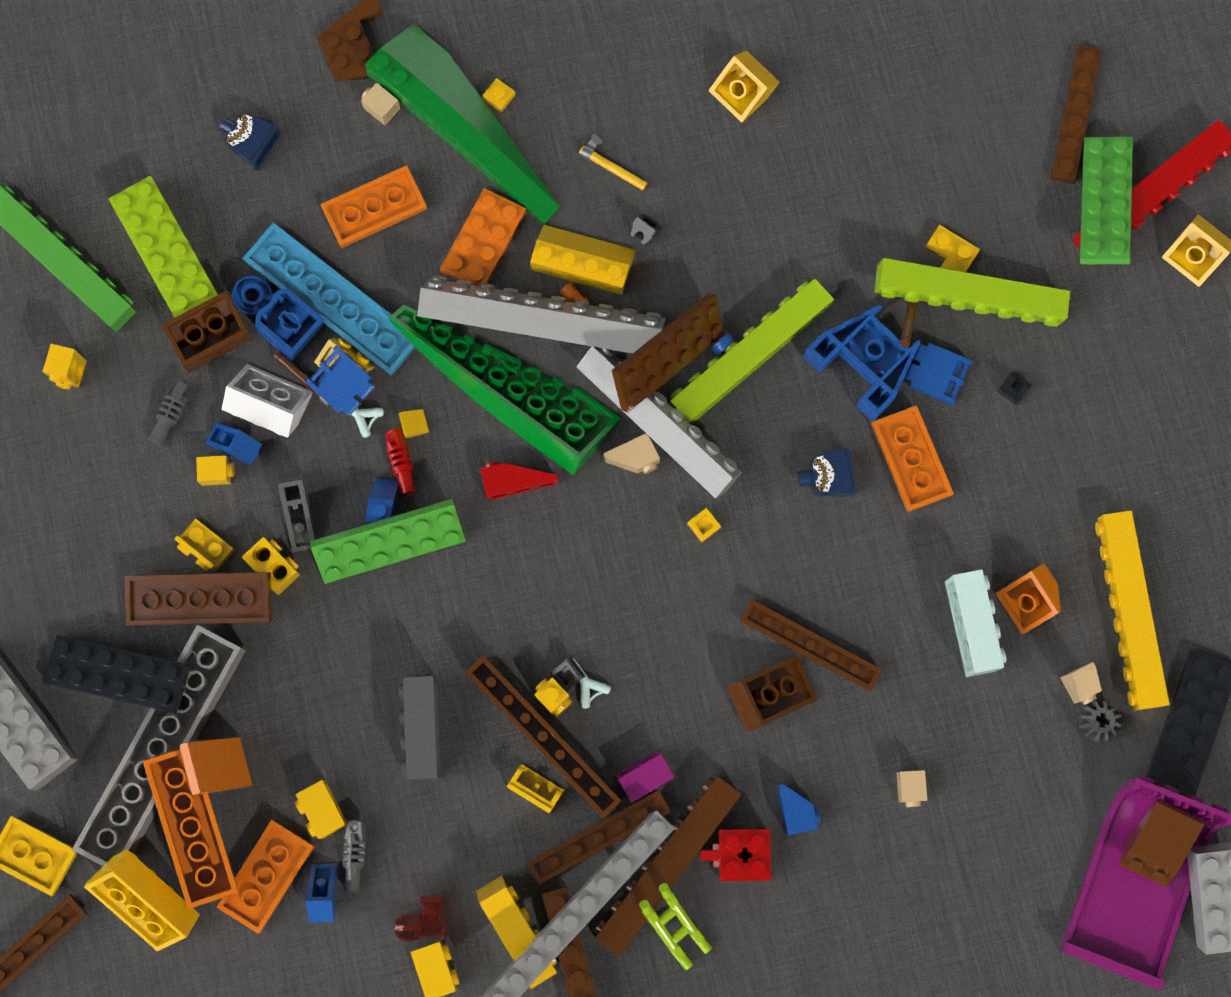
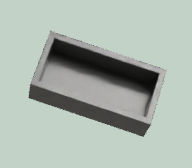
(421, 728)

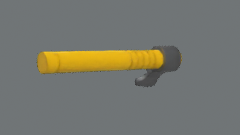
(588, 153)

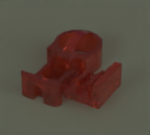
(430, 923)

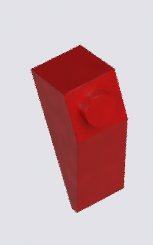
(508, 480)

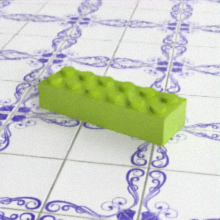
(163, 246)

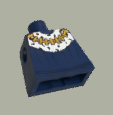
(250, 138)
(830, 474)

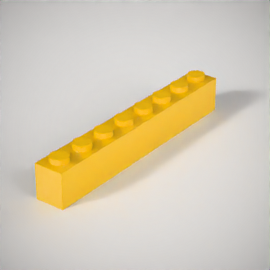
(1132, 611)

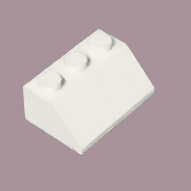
(266, 400)

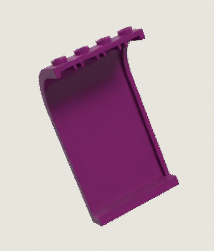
(1120, 915)

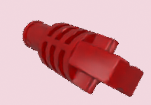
(400, 461)

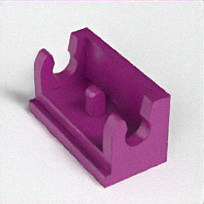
(644, 776)

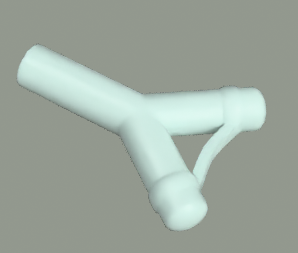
(359, 415)
(586, 685)

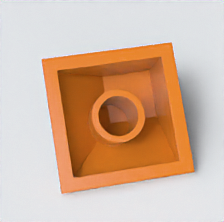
(1031, 599)

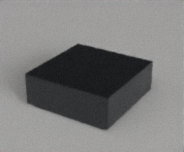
(568, 674)

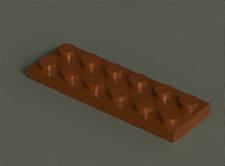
(667, 352)
(198, 598)

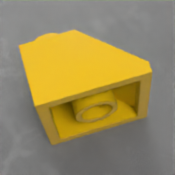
(743, 85)
(1198, 250)

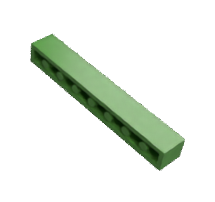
(63, 262)

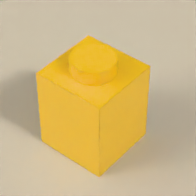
(214, 470)

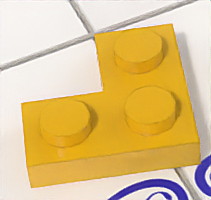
(955, 250)

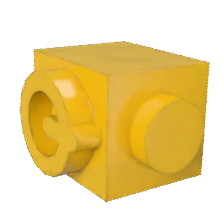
(552, 696)

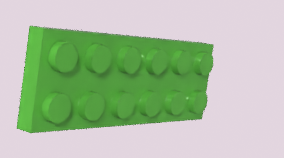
(1106, 200)
(387, 541)

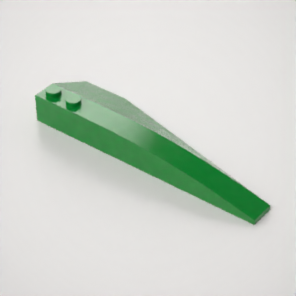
(443, 98)
(540, 410)

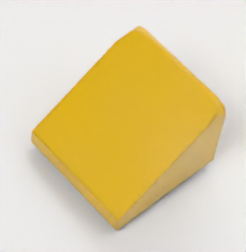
(413, 423)

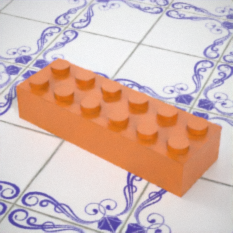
(190, 832)

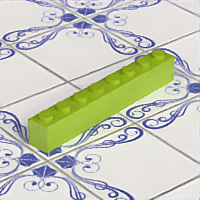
(971, 292)
(752, 351)

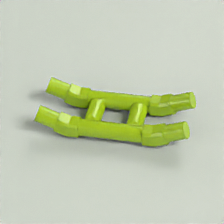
(687, 927)

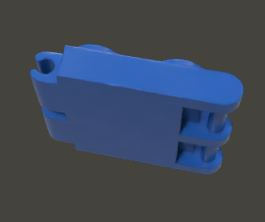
(937, 372)
(341, 382)

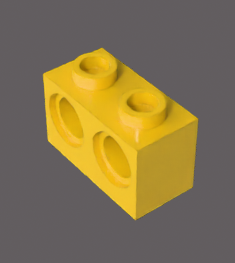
(64, 366)
(274, 562)

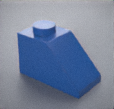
(233, 443)
(382, 500)
(797, 812)
(322, 893)

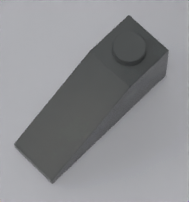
(297, 510)

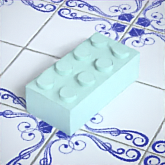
(975, 623)

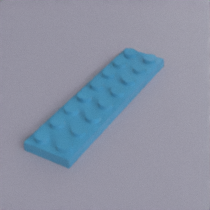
(331, 296)

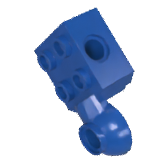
(279, 318)

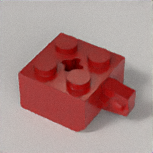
(726, 855)

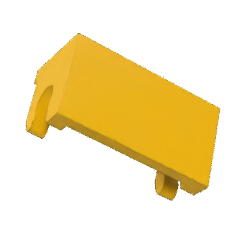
(535, 788)

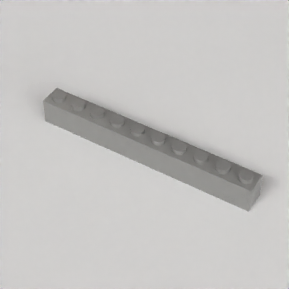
(581, 908)

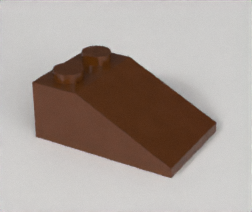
(771, 693)
(1160, 842)

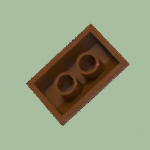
(206, 332)

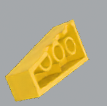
(510, 921)

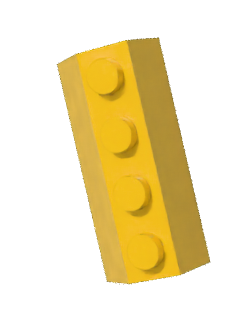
(582, 259)
(142, 900)

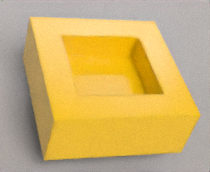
(498, 95)
(704, 525)

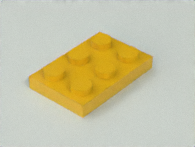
(34, 856)

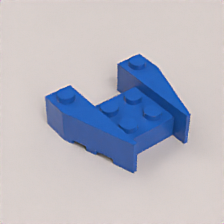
(871, 352)

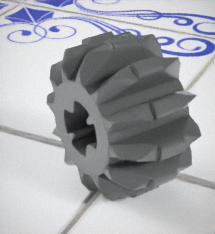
(1106, 715)

